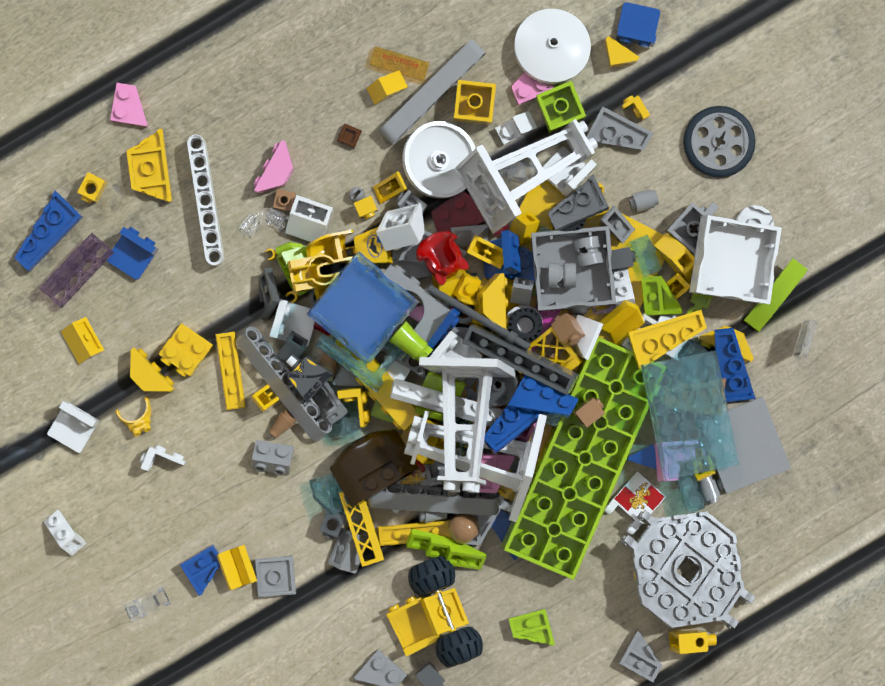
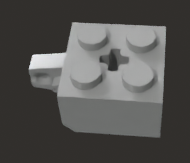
(690, 217)

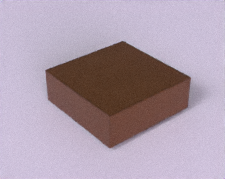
(349, 136)

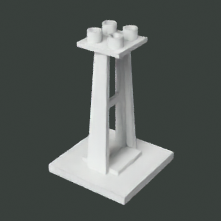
(488, 188)
(465, 368)
(517, 481)

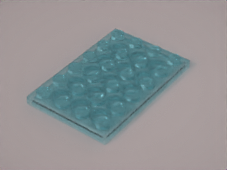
(689, 415)

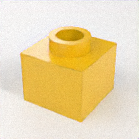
(366, 208)

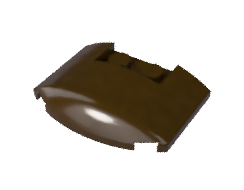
(372, 465)

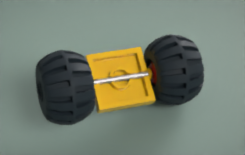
(445, 611)

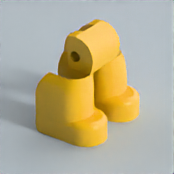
(320, 252)

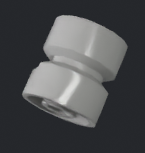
(588, 251)
(561, 275)

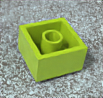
(560, 106)

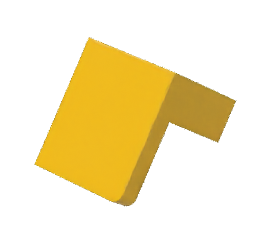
(525, 225)

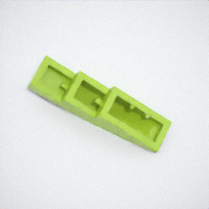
(781, 289)
(436, 545)

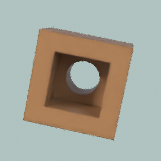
(287, 206)

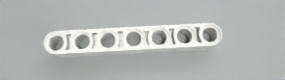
(200, 192)

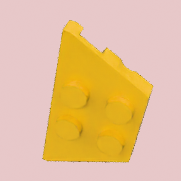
(150, 168)

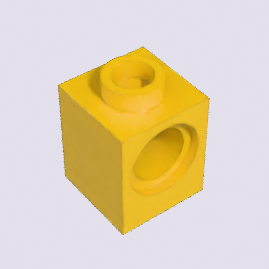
(88, 180)

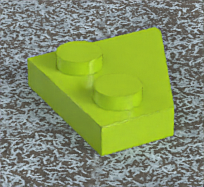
(658, 297)

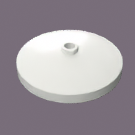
(552, 62)
(432, 143)

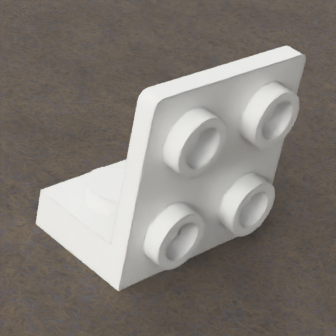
(572, 175)
(292, 318)
(453, 347)
(73, 426)

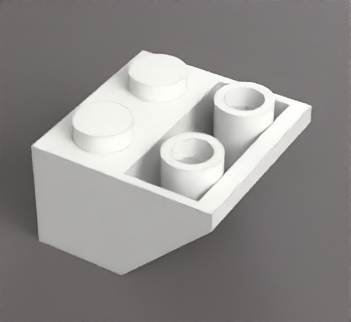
(308, 219)

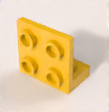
(362, 396)

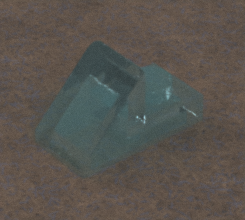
(645, 255)

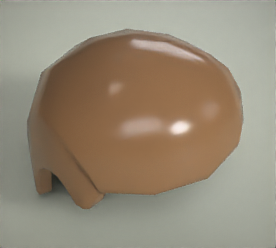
(463, 528)

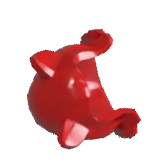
(441, 255)

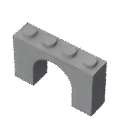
(434, 310)

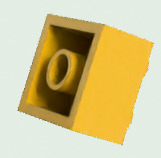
(474, 102)

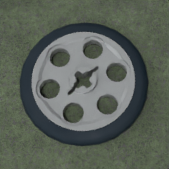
(707, 164)

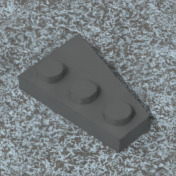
(579, 206)

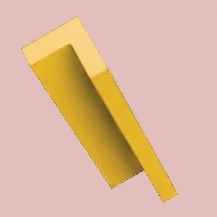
(372, 537)

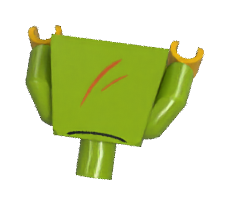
(288, 252)

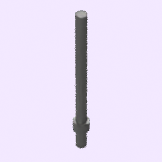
(511, 337)

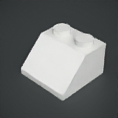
(401, 227)

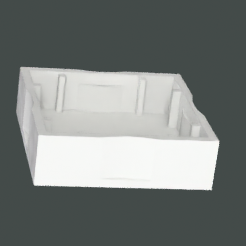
(735, 260)

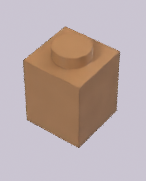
(568, 329)
(589, 411)

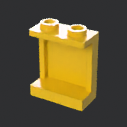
(411, 625)

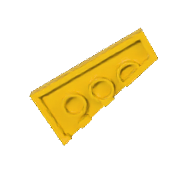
(657, 339)

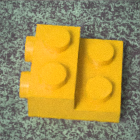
(185, 350)

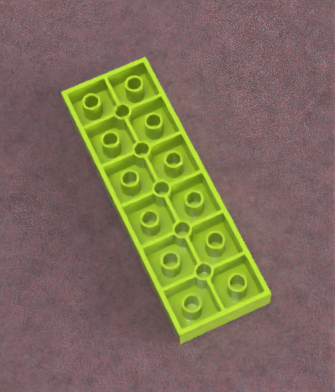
(580, 464)

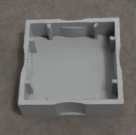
(593, 283)

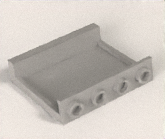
(756, 445)

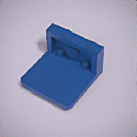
(638, 25)
(132, 253)
(511, 256)

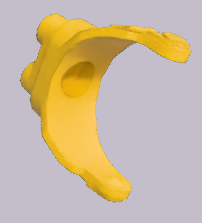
(141, 424)

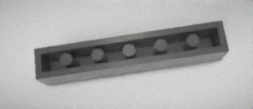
(520, 359)

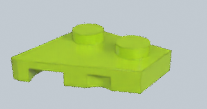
(532, 627)

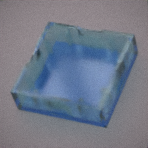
(362, 307)

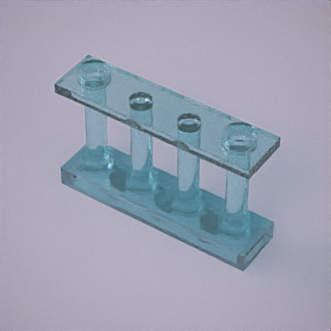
(359, 367)

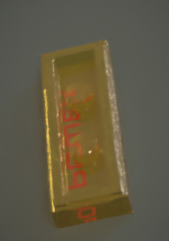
(395, 61)

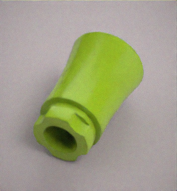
(410, 342)

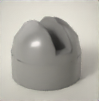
(361, 196)

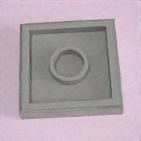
(275, 576)

